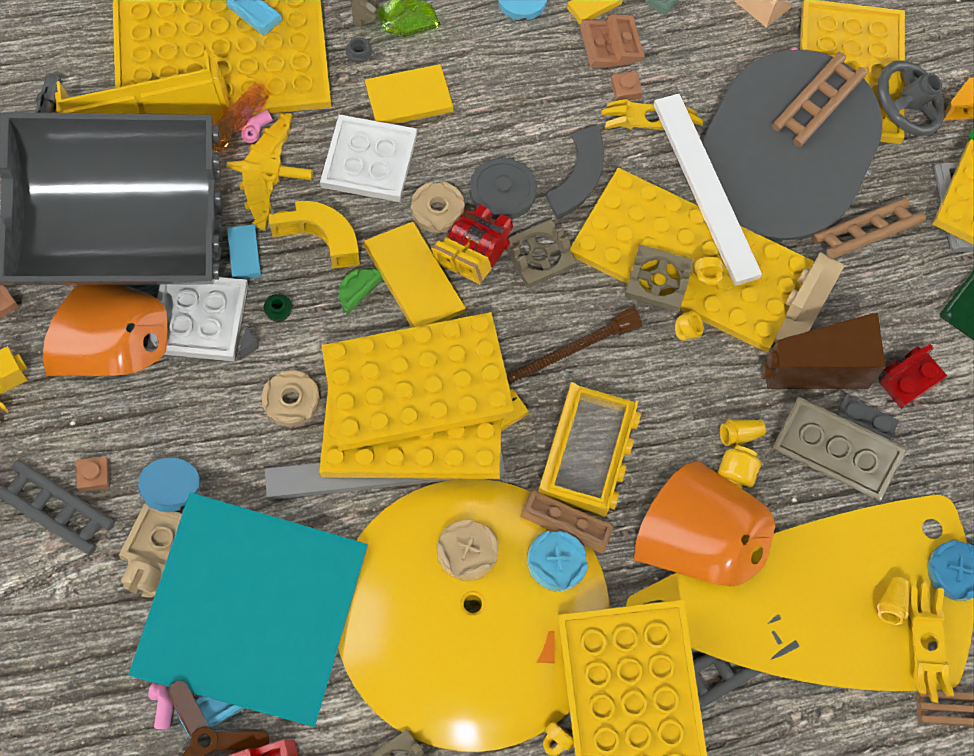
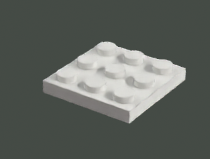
(369, 158)
(203, 319)

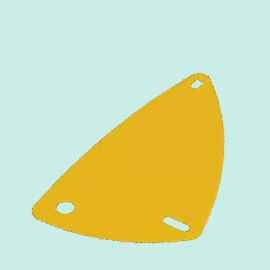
(827, 592)

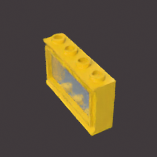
(590, 450)

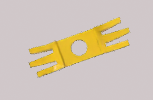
(634, 115)
(930, 661)

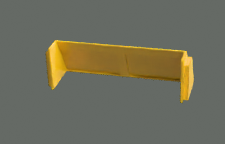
(183, 94)

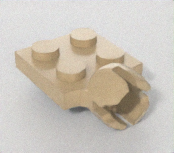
(148, 550)

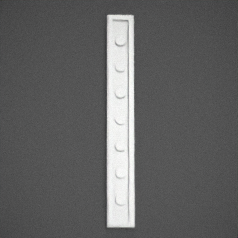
(707, 190)

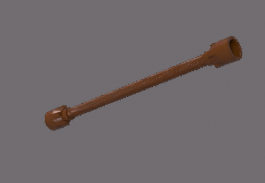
(623, 323)

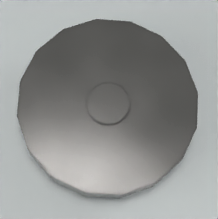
(503, 187)

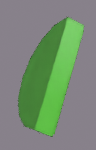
(357, 286)

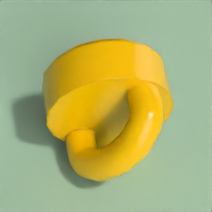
(709, 268)
(689, 326)
(559, 735)

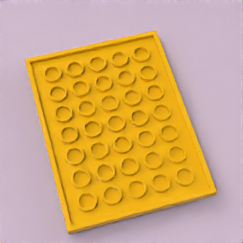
(171, 35)

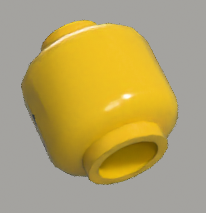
(740, 466)

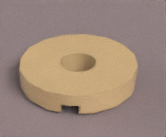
(434, 220)
(295, 413)

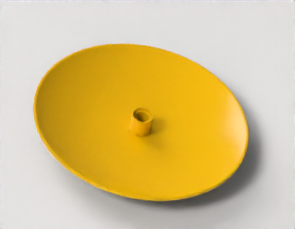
(430, 662)

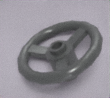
(915, 96)

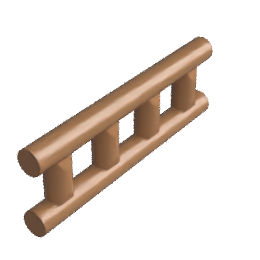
(818, 83)
(876, 218)

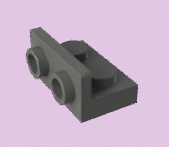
(868, 417)

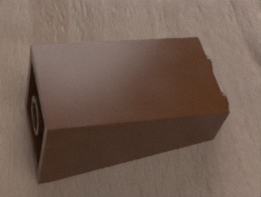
(828, 357)

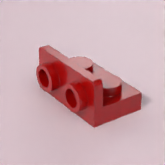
(913, 376)

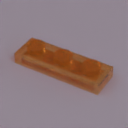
(237, 116)

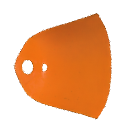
(91, 332)
(700, 525)

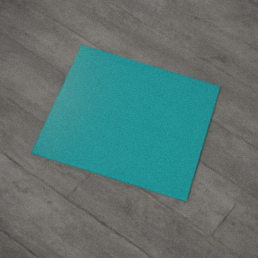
(249, 610)

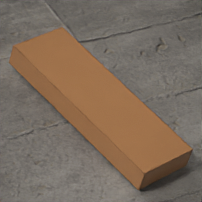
(559, 516)

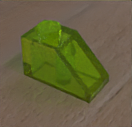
(407, 17)

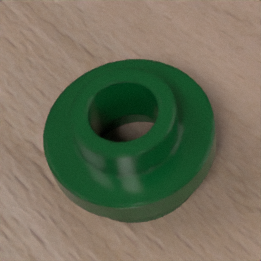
(277, 314)

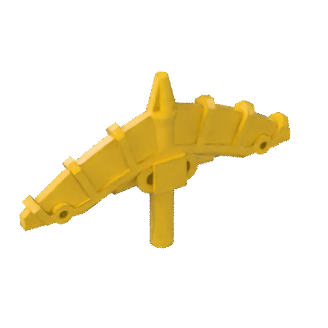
(264, 169)

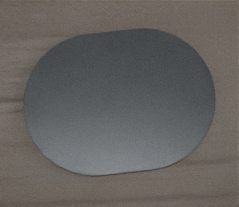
(766, 177)

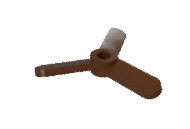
(196, 725)

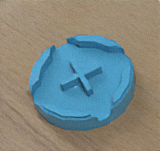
(167, 484)
(953, 570)

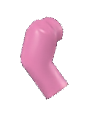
(255, 123)
(164, 706)

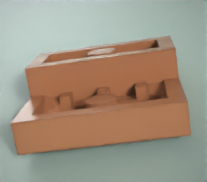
(611, 41)

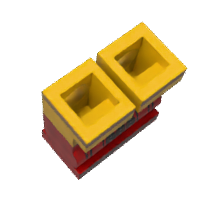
(474, 244)

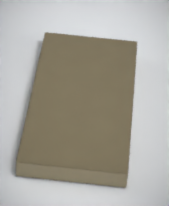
(839, 448)

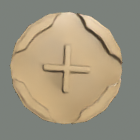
(467, 550)

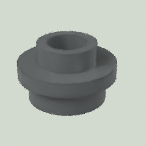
(358, 44)

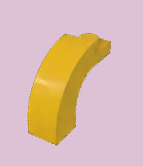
(321, 222)

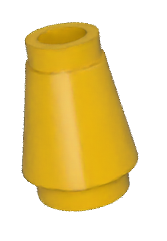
(739, 431)
(895, 602)

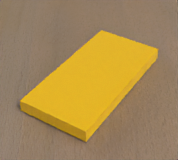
(414, 276)

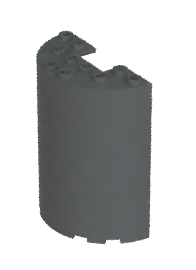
(109, 199)

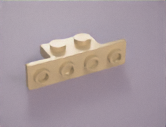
(811, 297)

